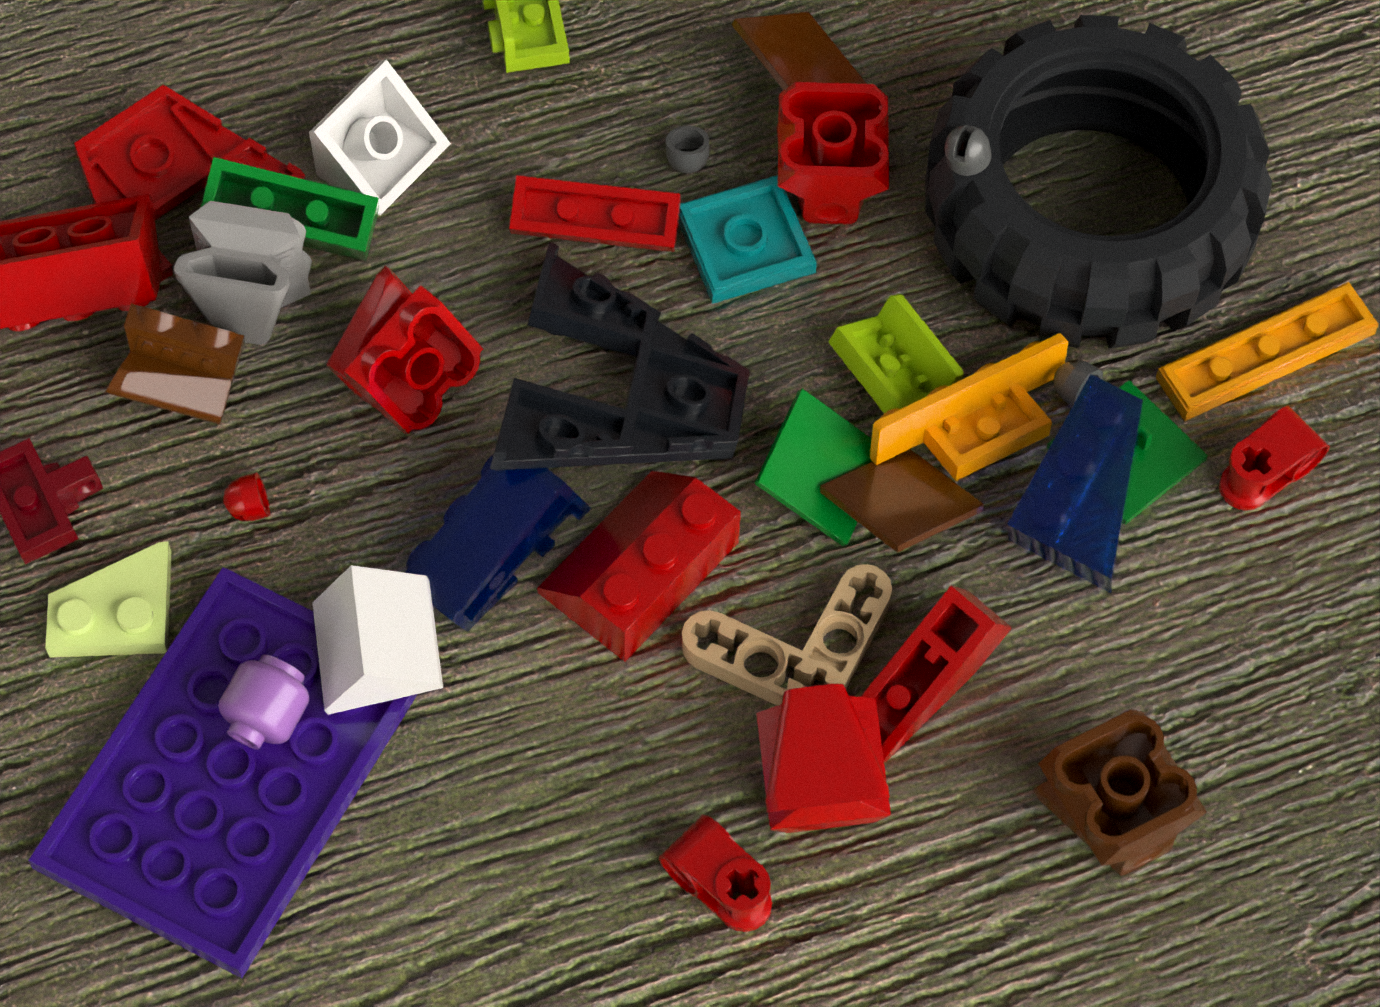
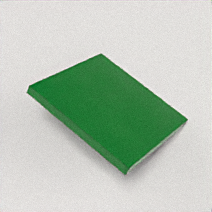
(809, 452)
(1161, 457)

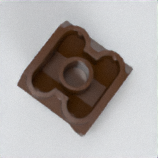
(177, 364)
(1120, 791)

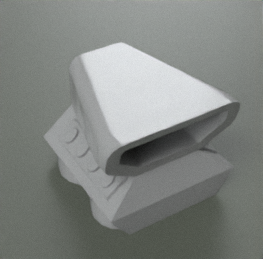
(244, 267)

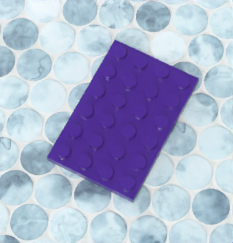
(191, 823)

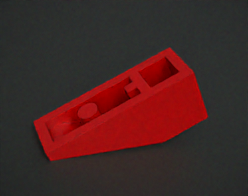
(933, 665)

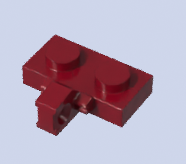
(40, 497)

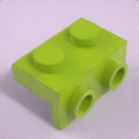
(528, 33)
(895, 355)

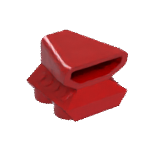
(833, 148)
(404, 352)
(822, 760)

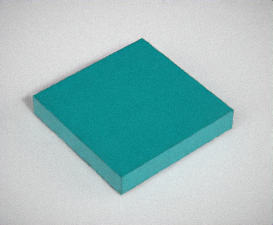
(745, 239)

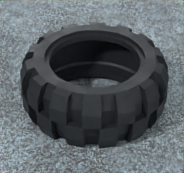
(1119, 86)

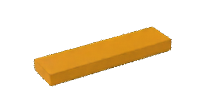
(1266, 351)

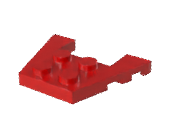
(164, 151)

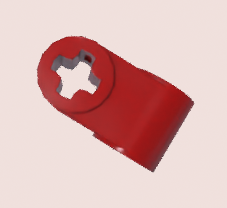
(1271, 460)
(713, 867)

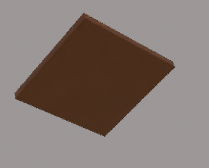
(795, 49)
(902, 499)

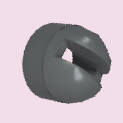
(687, 149)
(977, 152)
(1071, 378)

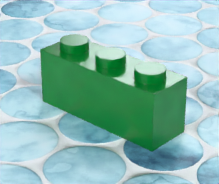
(332, 216)

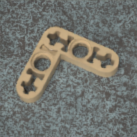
(809, 664)

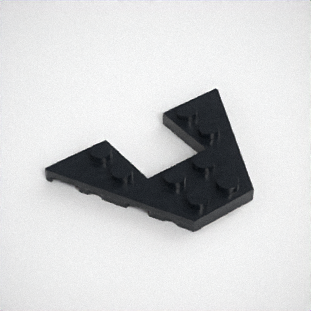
(680, 396)

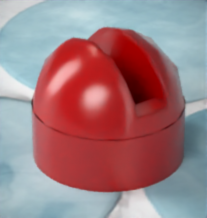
(247, 498)

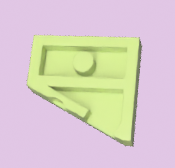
(114, 609)

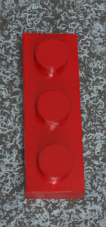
(595, 213)

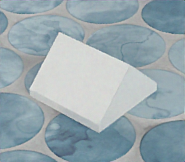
(376, 138)
(375, 638)

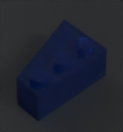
(1082, 486)
(490, 538)

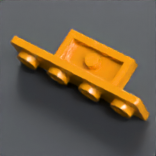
(977, 416)

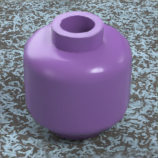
(264, 701)

